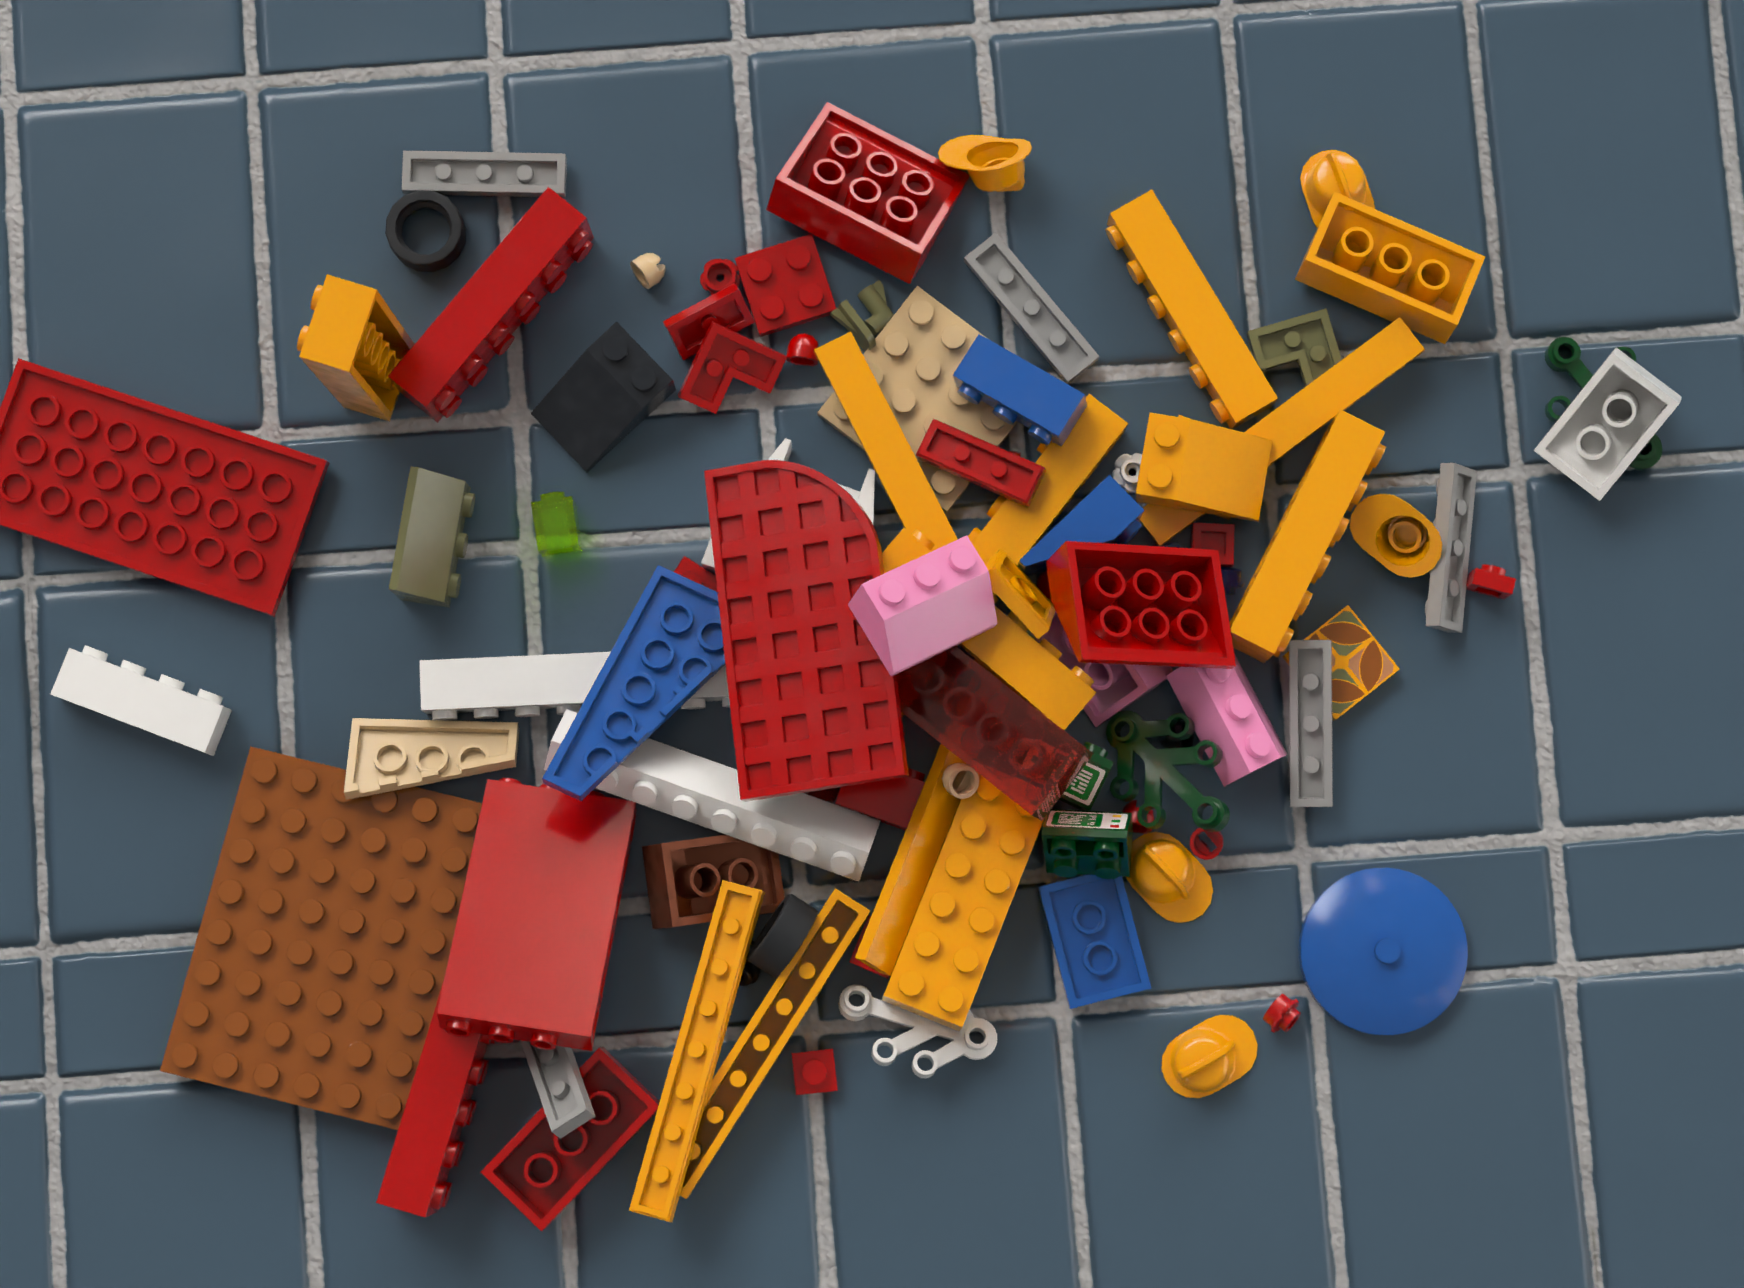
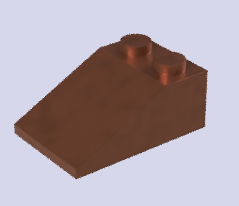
(688, 875)

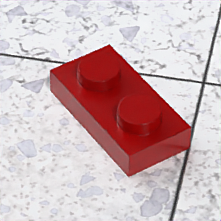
(691, 325)

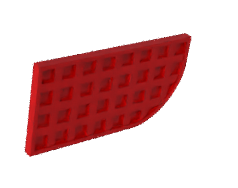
(800, 671)

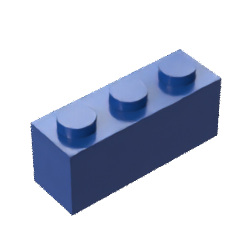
(1019, 391)

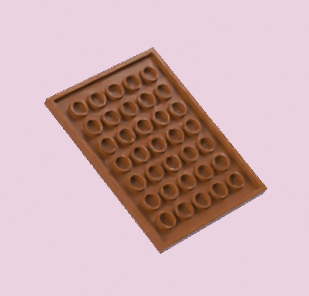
(323, 940)

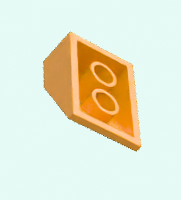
(1202, 468)

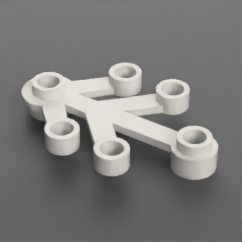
(922, 1031)

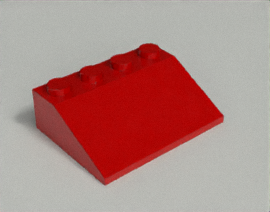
(867, 192)
(1142, 604)

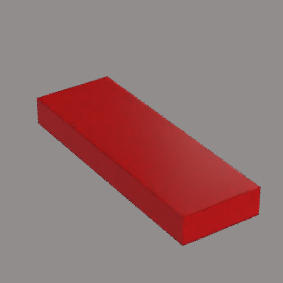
(980, 462)

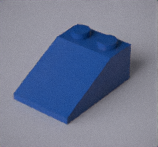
(1101, 517)

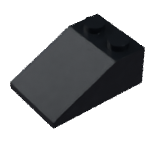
(603, 397)

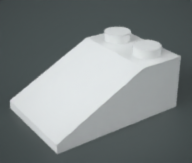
(1608, 424)

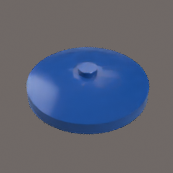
(1383, 951)

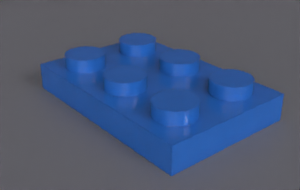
(1094, 939)

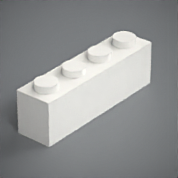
(141, 701)

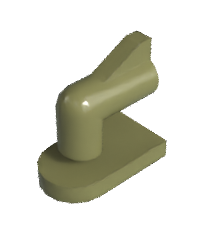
(874, 300)

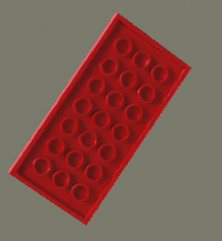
(153, 487)

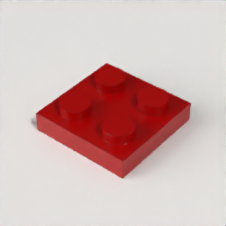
(785, 285)

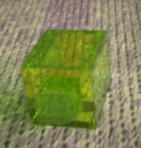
(556, 524)

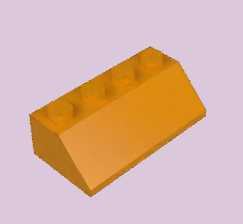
(1390, 268)

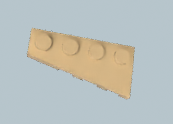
(413, 753)

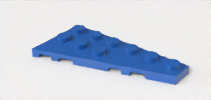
(653, 669)

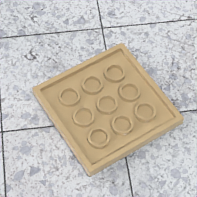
(915, 373)

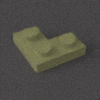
(1301, 339)

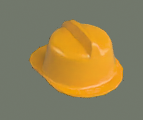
(989, 160)
(1330, 173)
(1396, 535)
(1169, 877)
(1209, 1056)

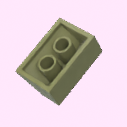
(431, 538)

